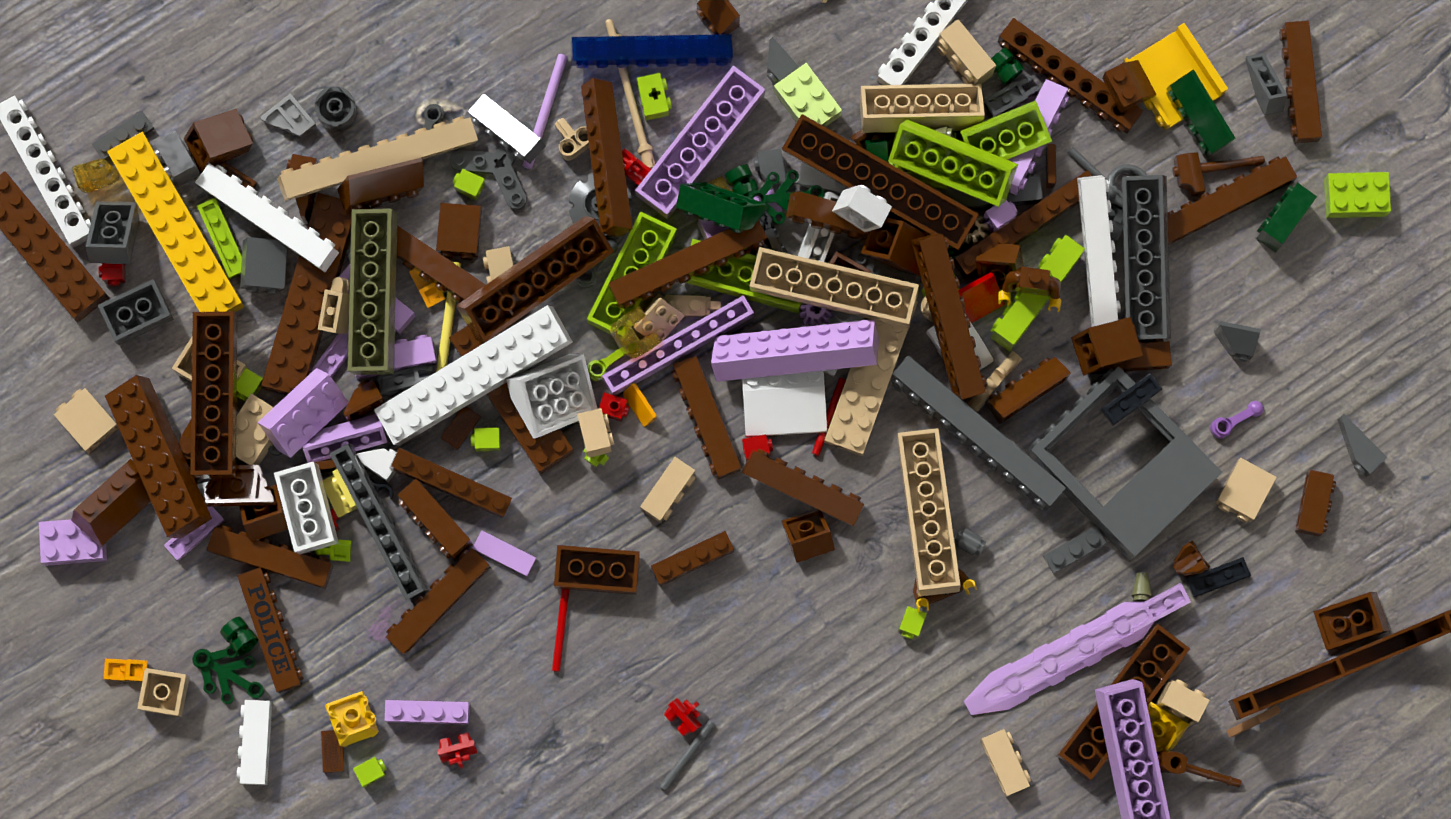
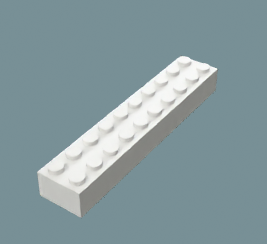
(473, 375)

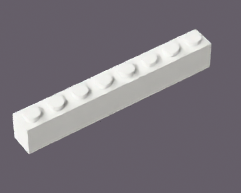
(267, 217)
(1098, 249)

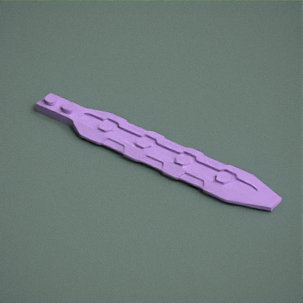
(1072, 652)

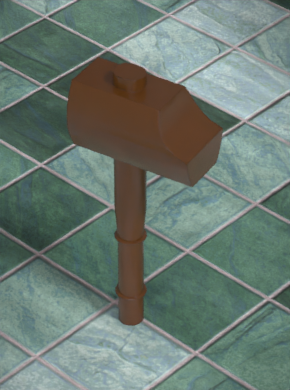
(1190, 170)
(1177, 763)

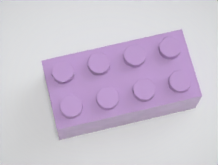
(303, 412)

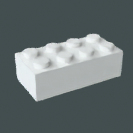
(306, 508)

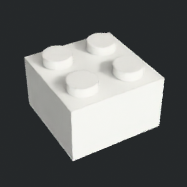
(862, 208)

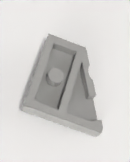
(289, 116)

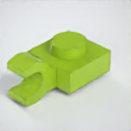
(338, 552)

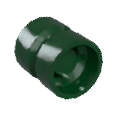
(1006, 67)
(741, 175)
(239, 636)

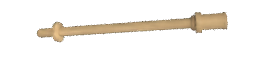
(644, 149)

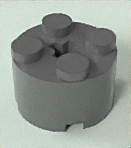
(338, 98)

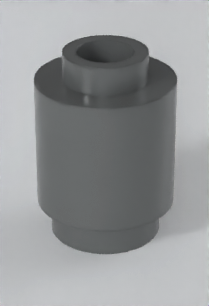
(970, 542)

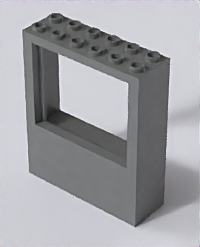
(1150, 497)

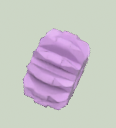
(810, 317)

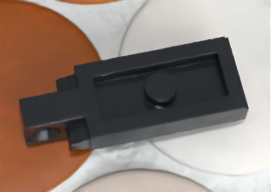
(771, 233)

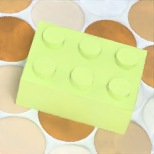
(806, 95)

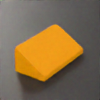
(639, 405)

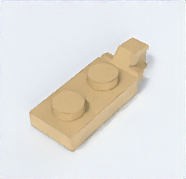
(693, 305)

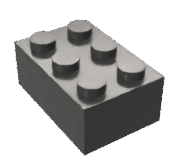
(112, 232)
(135, 312)

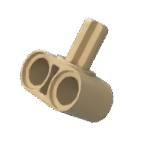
(571, 138)

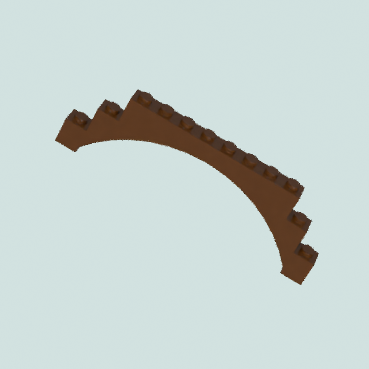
(1341, 666)

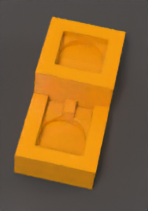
(428, 291)
(124, 669)

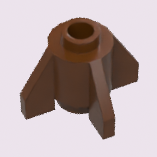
(1190, 560)

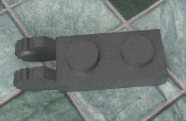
(1009, 97)
(402, 379)

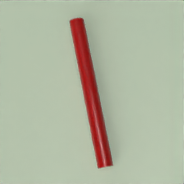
(829, 415)
(560, 630)

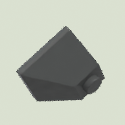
(1238, 339)

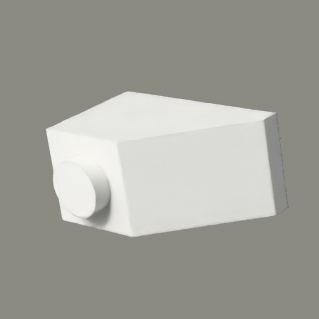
(378, 462)

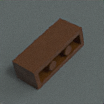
(1315, 503)

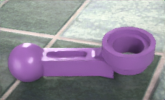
(1254, 409)

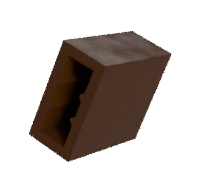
(459, 230)

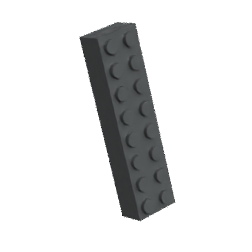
(1146, 255)

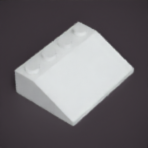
(552, 394)
(784, 404)

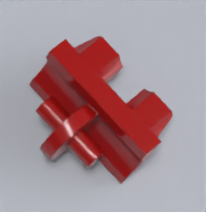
(634, 168)
(686, 712)
(457, 753)

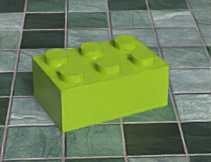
(1357, 195)

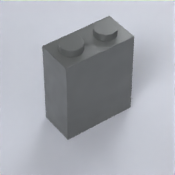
(263, 265)

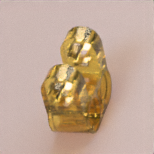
(92, 177)
(629, 337)

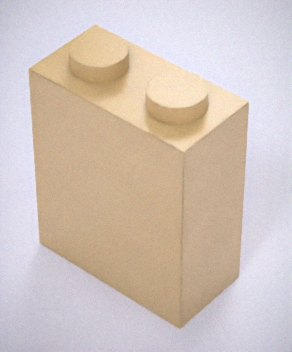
(86, 420)
(1245, 490)

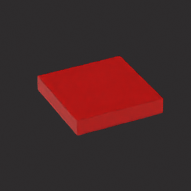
(981, 297)

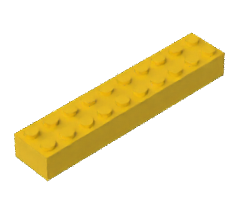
(174, 226)

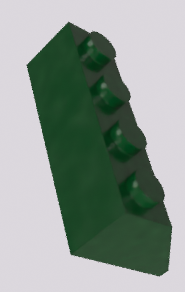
(1200, 113)
(720, 206)

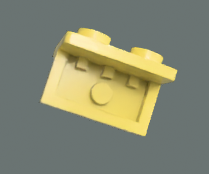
(339, 494)

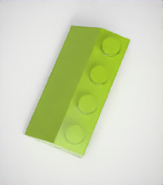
(1010, 132)

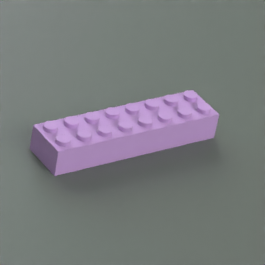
(700, 141)
(795, 350)
(1132, 751)

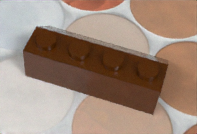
(382, 185)
(1028, 389)
(112, 504)

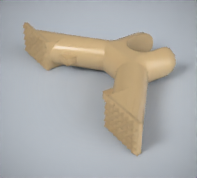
(994, 380)

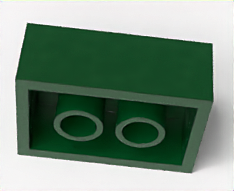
(1285, 216)

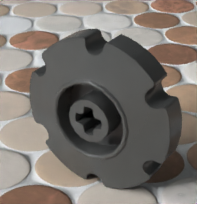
(585, 203)

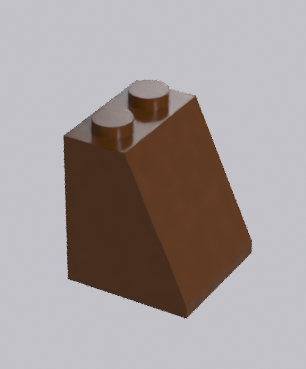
(218, 139)
(893, 245)
(1106, 346)

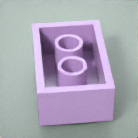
(67, 544)

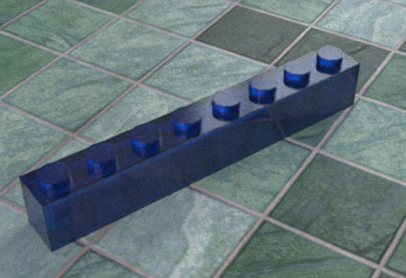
(651, 50)

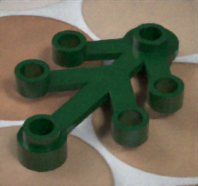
(780, 197)
(225, 672)

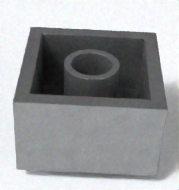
(174, 154)

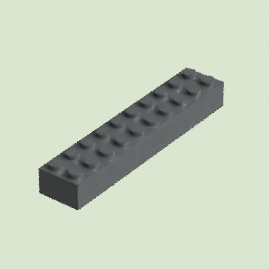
(977, 434)

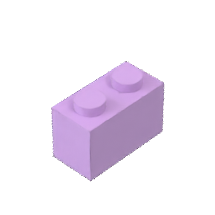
(1000, 216)

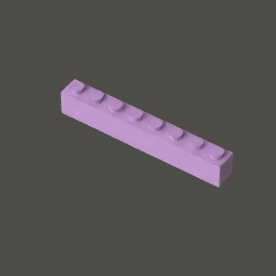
(678, 345)

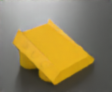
(352, 719)
(1166, 727)

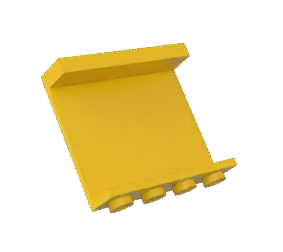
(1170, 61)

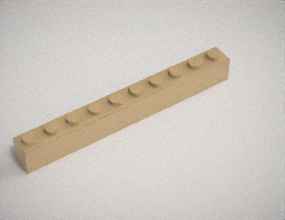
(419, 145)

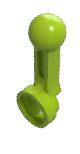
(606, 362)

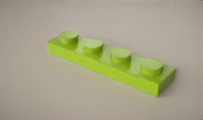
(221, 237)

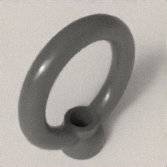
(1113, 194)

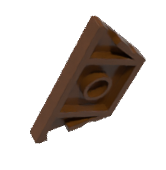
(246, 489)

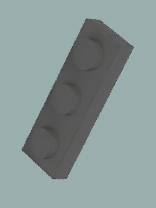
(122, 133)
(1074, 549)

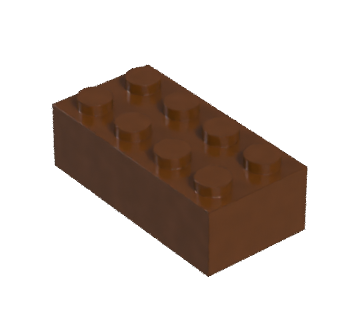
(434, 518)
(596, 569)

